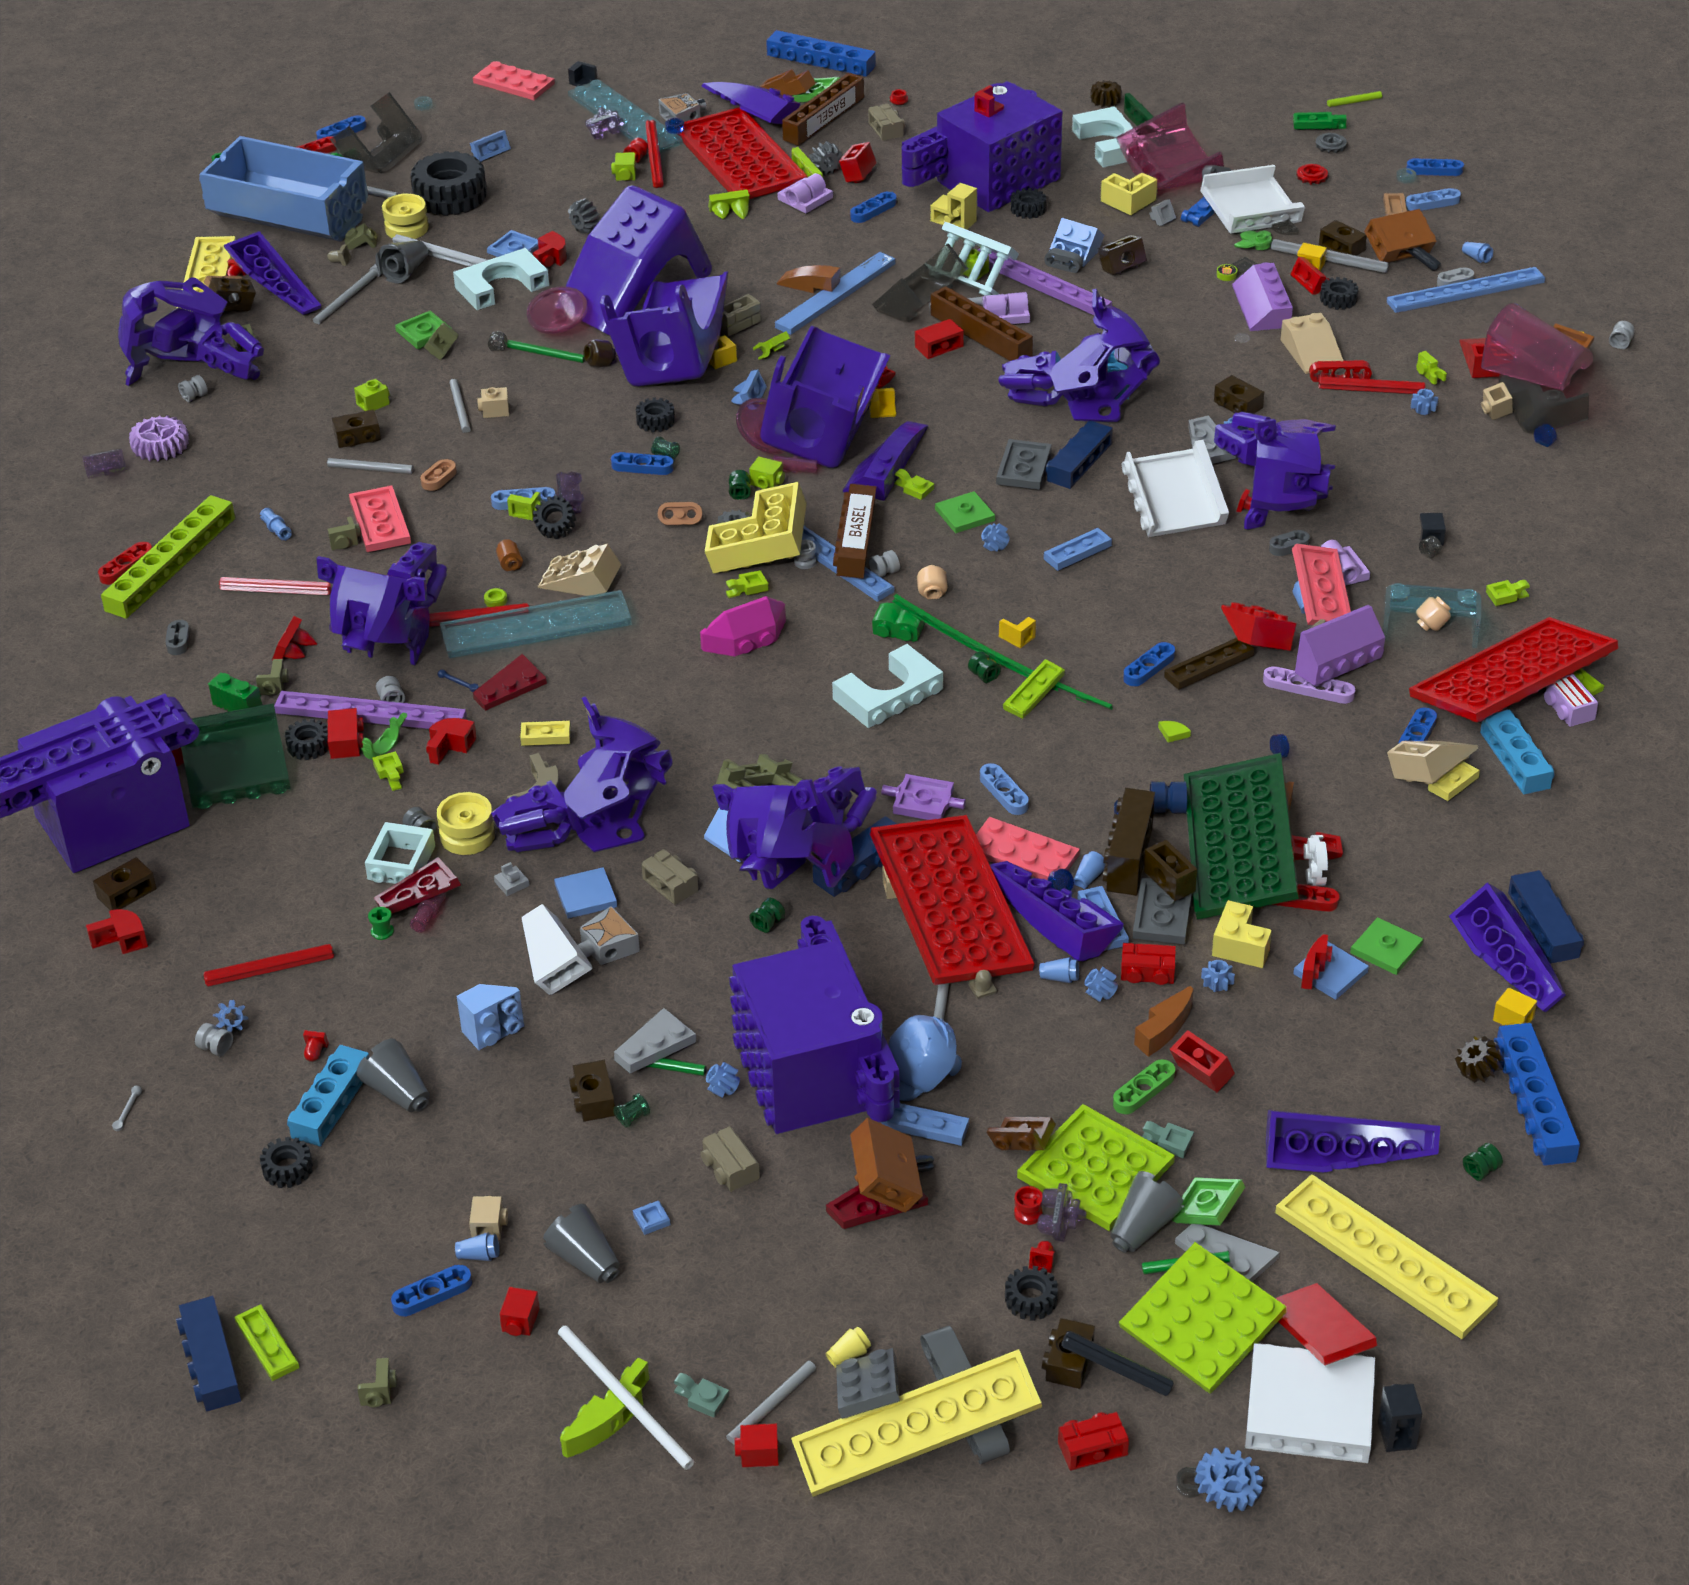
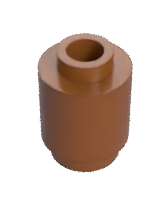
(509, 555)

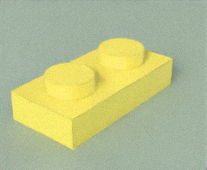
(545, 733)
(1454, 781)

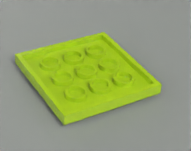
(1096, 1163)
(1202, 1317)

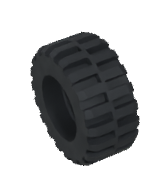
(449, 182)

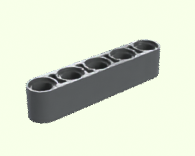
(947, 1359)

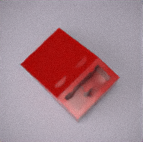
(1473, 353)
(1260, 626)

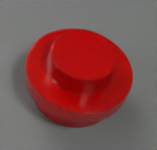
(899, 97)

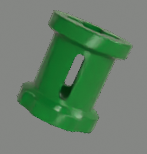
(380, 921)

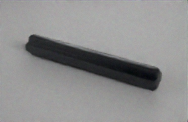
(1117, 1363)

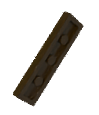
(1208, 663)

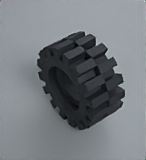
(1028, 203)
(1339, 293)
(655, 415)
(549, 507)
(308, 748)
(286, 1150)
(1031, 1306)

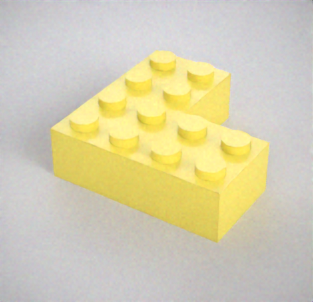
(767, 536)

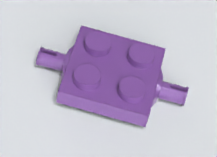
(923, 797)

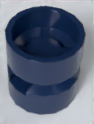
(1170, 797)

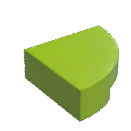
(1173, 730)

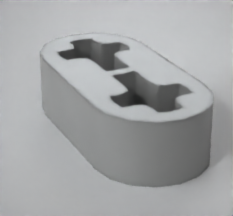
(1454, 276)

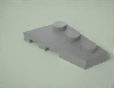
(1204, 429)
(654, 1041)
(1245, 1256)

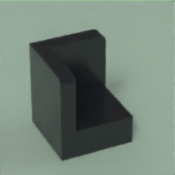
(582, 73)
(1432, 525)

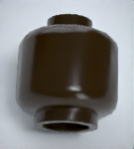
(599, 353)

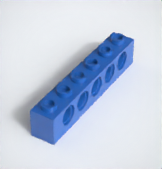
(821, 53)
(1537, 1095)

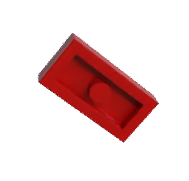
(1308, 275)
(292, 636)

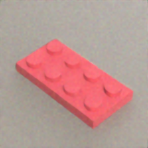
(513, 80)
(379, 518)
(1320, 582)
(1024, 848)

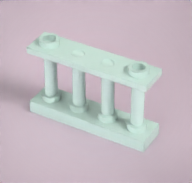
(986, 246)

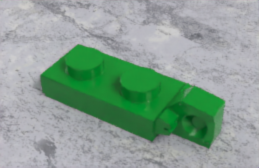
(1319, 120)

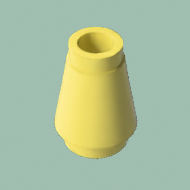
(850, 1345)

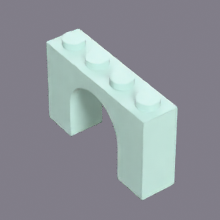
(1103, 122)
(520, 265)
(873, 705)

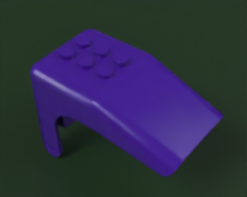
(630, 251)
(671, 333)
(821, 397)

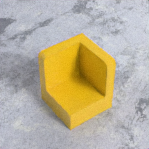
(1314, 254)
(725, 354)
(883, 403)
(1018, 634)
(1514, 1008)

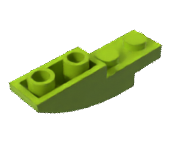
(604, 1416)

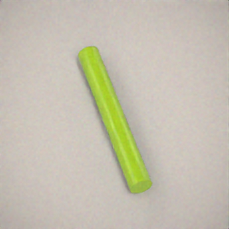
(1354, 99)

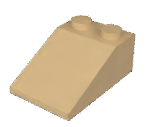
(1310, 340)

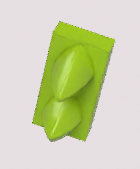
(733, 200)

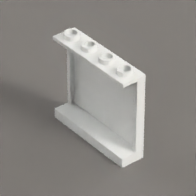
(1249, 199)
(1176, 491)
(1309, 1405)

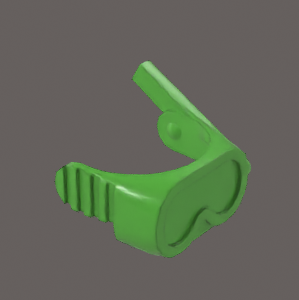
(387, 741)

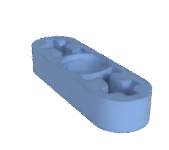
(1433, 199)
(499, 498)
(1003, 780)

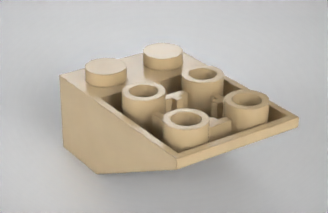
(582, 571)
(1427, 759)

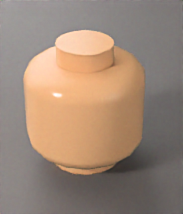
(932, 582)
(1433, 613)

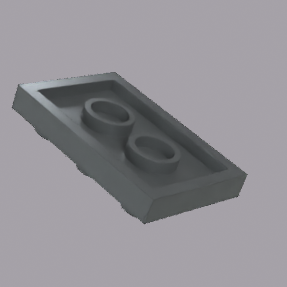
(1024, 464)
(1159, 915)
(867, 1383)

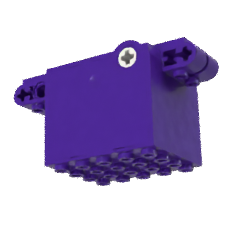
(989, 153)
(102, 778)
(812, 1035)

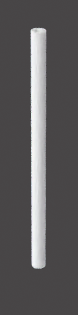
(626, 1398)

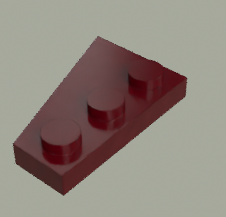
(510, 682)
(419, 886)
(856, 1209)

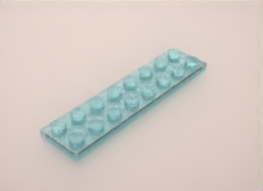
(598, 94)
(535, 624)

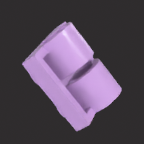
(806, 193)
(1010, 307)
(1352, 567)

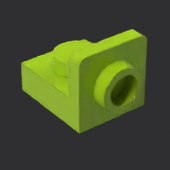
(522, 506)

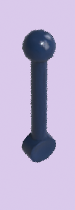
(443, 674)

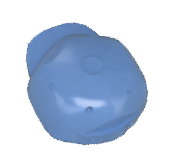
(924, 1054)

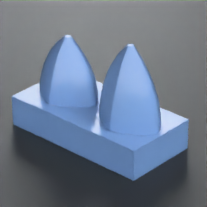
(490, 145)
(751, 388)

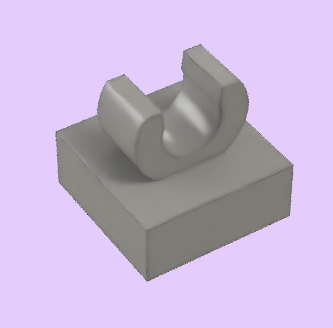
(1162, 212)
(511, 879)

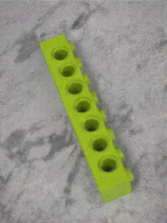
(167, 557)

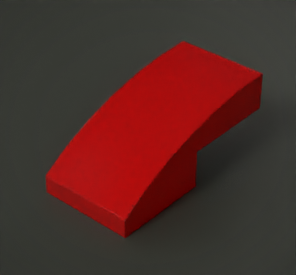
(1333, 846)

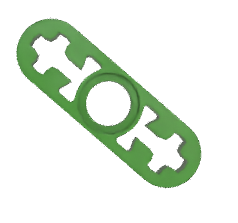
(1147, 1076)

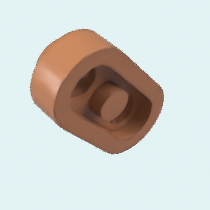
(438, 475)
(680, 512)

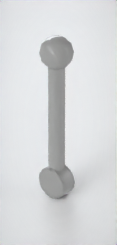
(118, 1125)

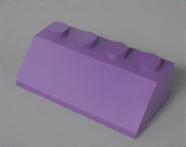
(1262, 297)
(1339, 646)

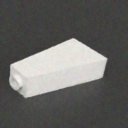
(552, 951)

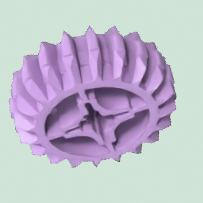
(159, 438)

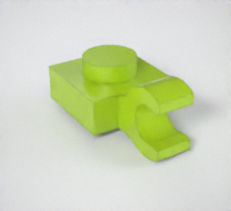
(776, 343)
(1428, 367)
(916, 487)
(749, 583)
(1505, 592)
(390, 767)

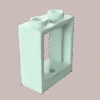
(400, 837)

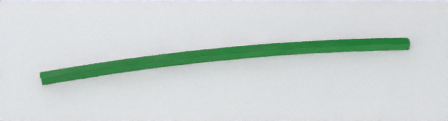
(976, 646)

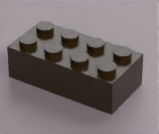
(1128, 841)

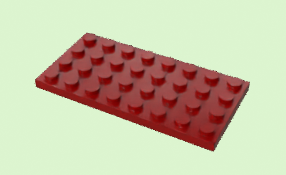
(740, 153)
(1513, 669)
(951, 899)

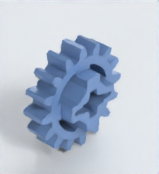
(1228, 1479)

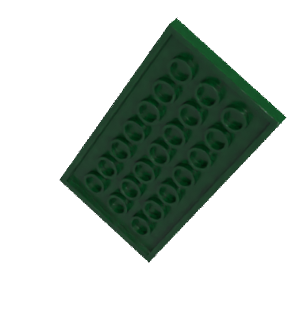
(1240, 835)

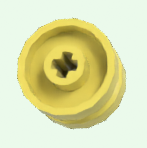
(405, 216)
(465, 823)

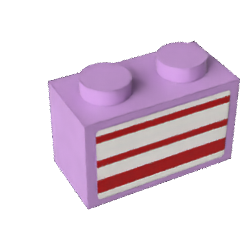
(1571, 700)

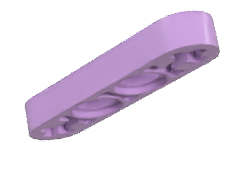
(1307, 688)

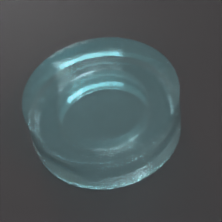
(423, 103)
(1406, 175)

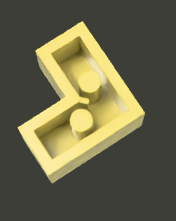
(1127, 194)
(957, 207)
(1238, 939)

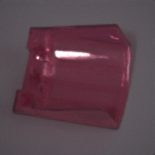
(1166, 150)
(1532, 349)

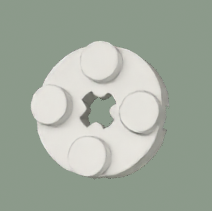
(1317, 855)

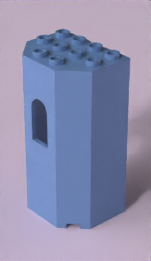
(286, 188)

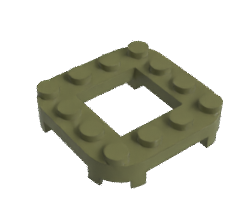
(756, 774)

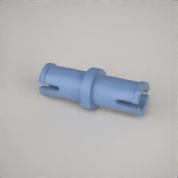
(275, 524)

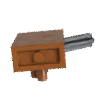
(1402, 237)
(888, 1165)

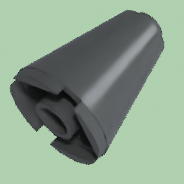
(400, 259)
(394, 1076)
(1144, 1212)
(582, 1244)

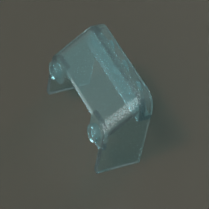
(1409, 598)

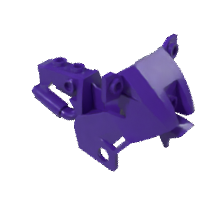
(183, 333)
(1083, 372)
(1284, 462)
(384, 607)
(589, 804)
(790, 821)

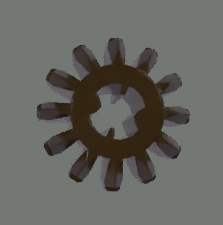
(1106, 93)
(1479, 1059)

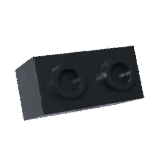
(1399, 1417)

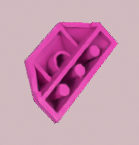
(744, 627)

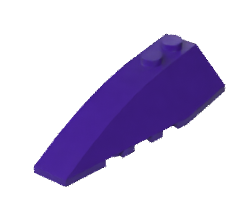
(756, 100)
(267, 267)
(887, 459)
(1070, 924)
(1507, 945)
(1342, 1142)

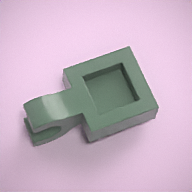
(1171, 1138)
(703, 1397)

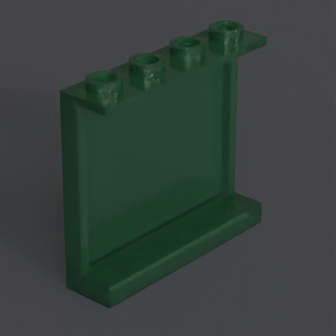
(235, 757)

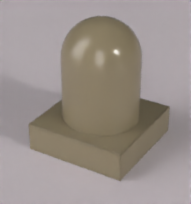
(342, 255)
(982, 985)

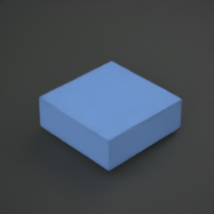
(651, 1217)

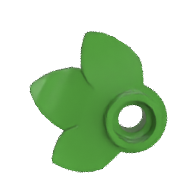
(1261, 240)

